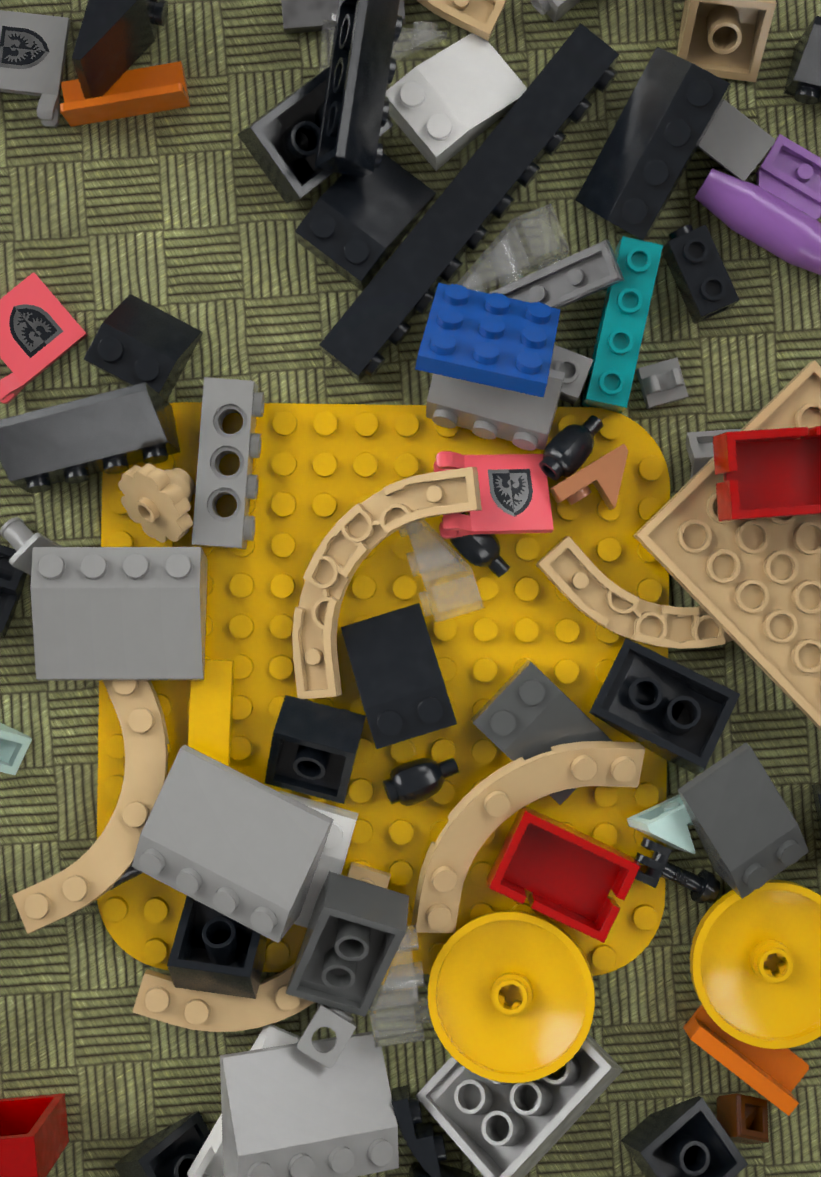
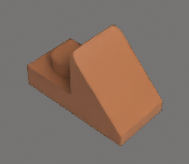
(604, 474)

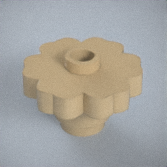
(158, 500)

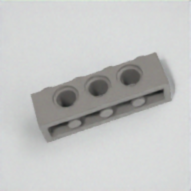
(219, 400)

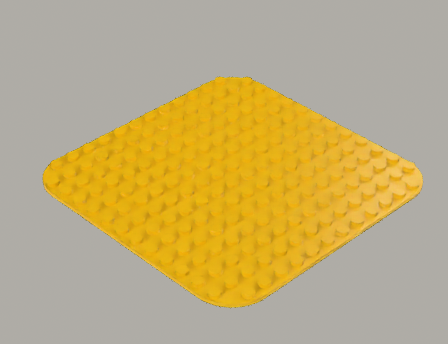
(310, 474)

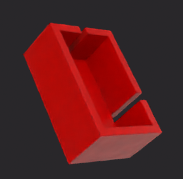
(768, 473)
(564, 872)
(32, 1134)

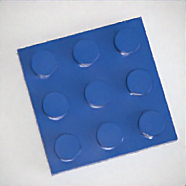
(489, 339)

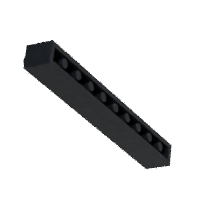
(470, 203)

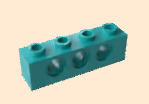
(622, 326)

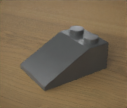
(533, 716)
(742, 821)
(349, 944)

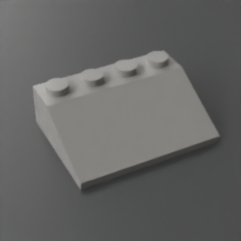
(119, 613)
(232, 843)
(307, 1119)
(515, 1124)

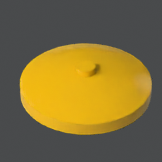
(761, 965)
(511, 996)

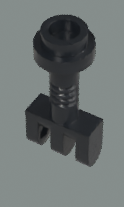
(702, 886)

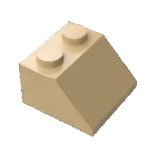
(726, 36)

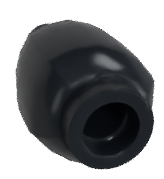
(570, 448)
(481, 551)
(418, 780)

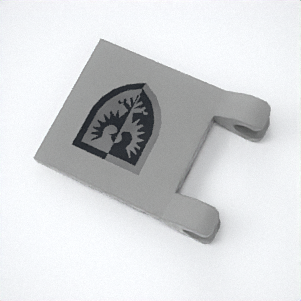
(34, 59)

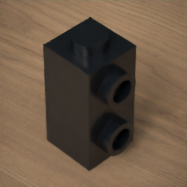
(699, 272)

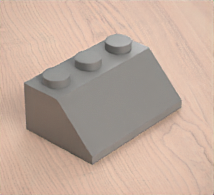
(494, 410)

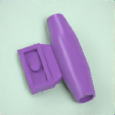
(779, 209)

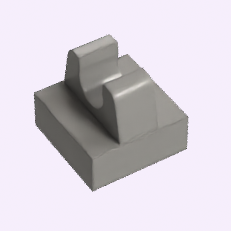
(662, 383)

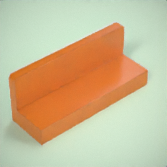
(133, 94)
(767, 1071)

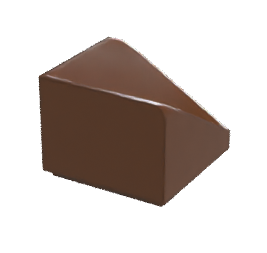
(743, 1118)

